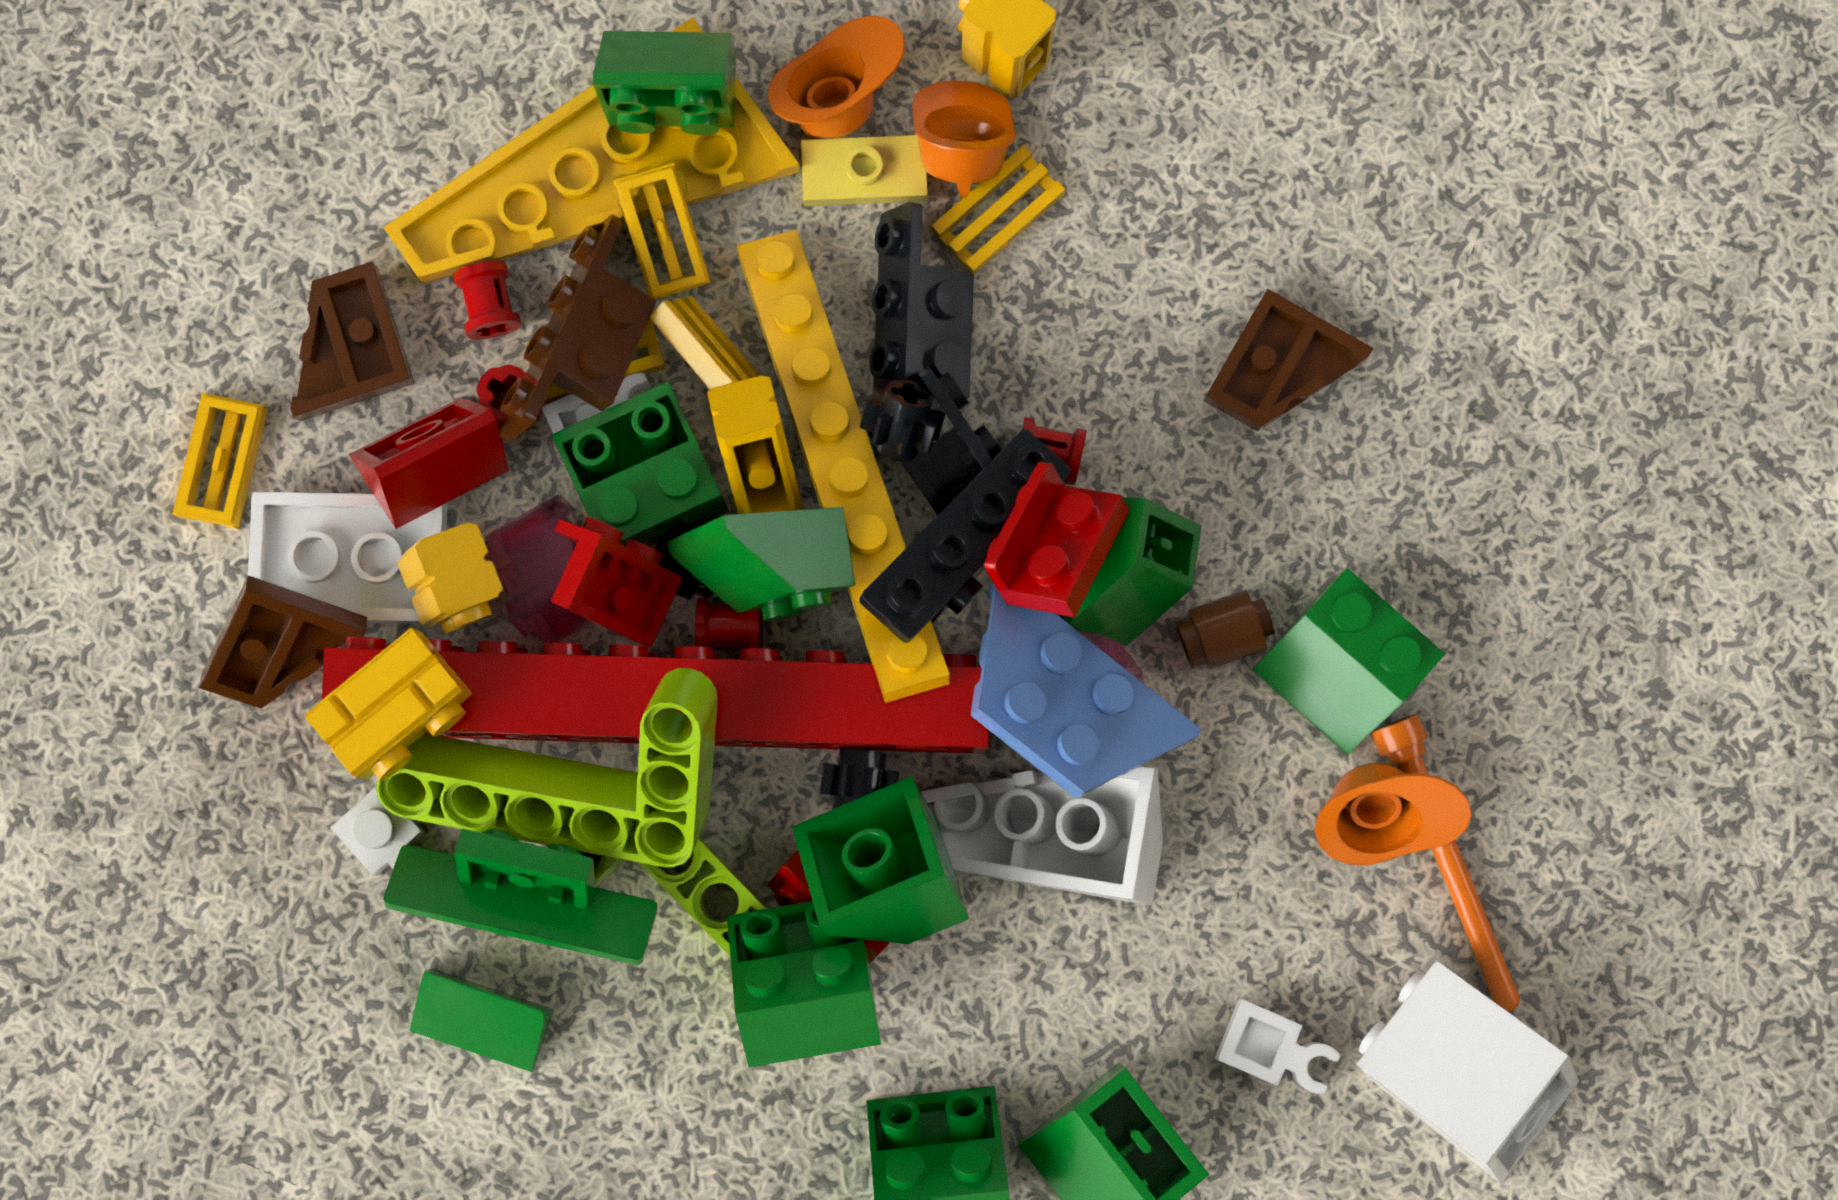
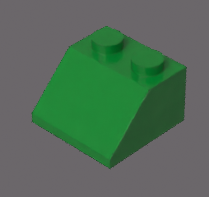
(770, 559)
(1348, 661)
(880, 868)

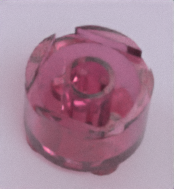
(531, 563)

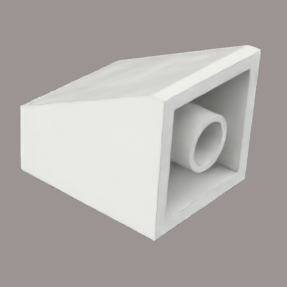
(1468, 1069)

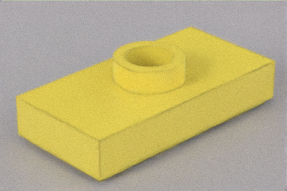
(862, 171)

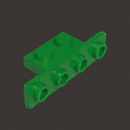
(522, 894)

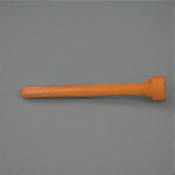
(1404, 746)

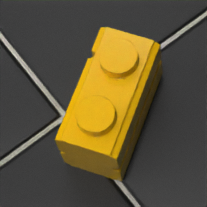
(1007, 40)
(754, 446)
(451, 578)
(390, 707)

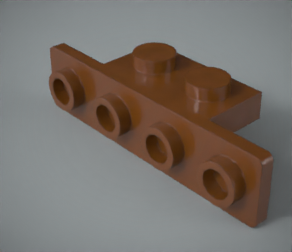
(587, 338)

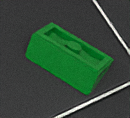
(480, 1019)

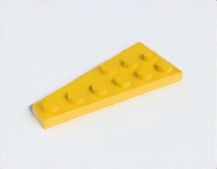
(561, 180)

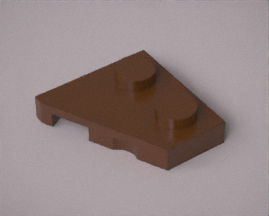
(350, 344)
(1281, 362)
(274, 640)

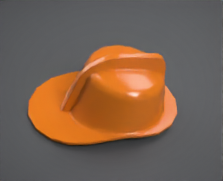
(835, 80)
(962, 131)
(1389, 814)

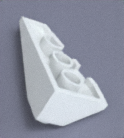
(1046, 838)

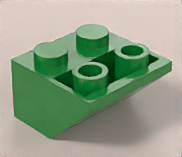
(666, 80)
(640, 467)
(1142, 574)
(797, 987)
(938, 1146)
(1113, 1146)

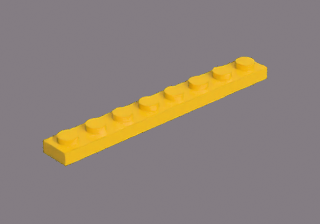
(836, 447)

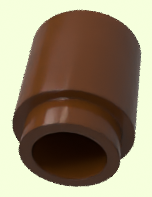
(1225, 630)

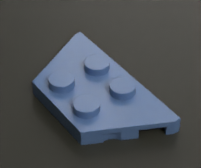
(1068, 701)

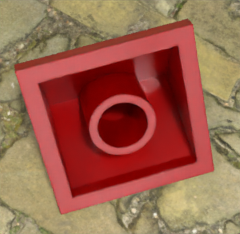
(432, 460)

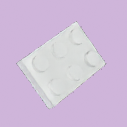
(337, 550)

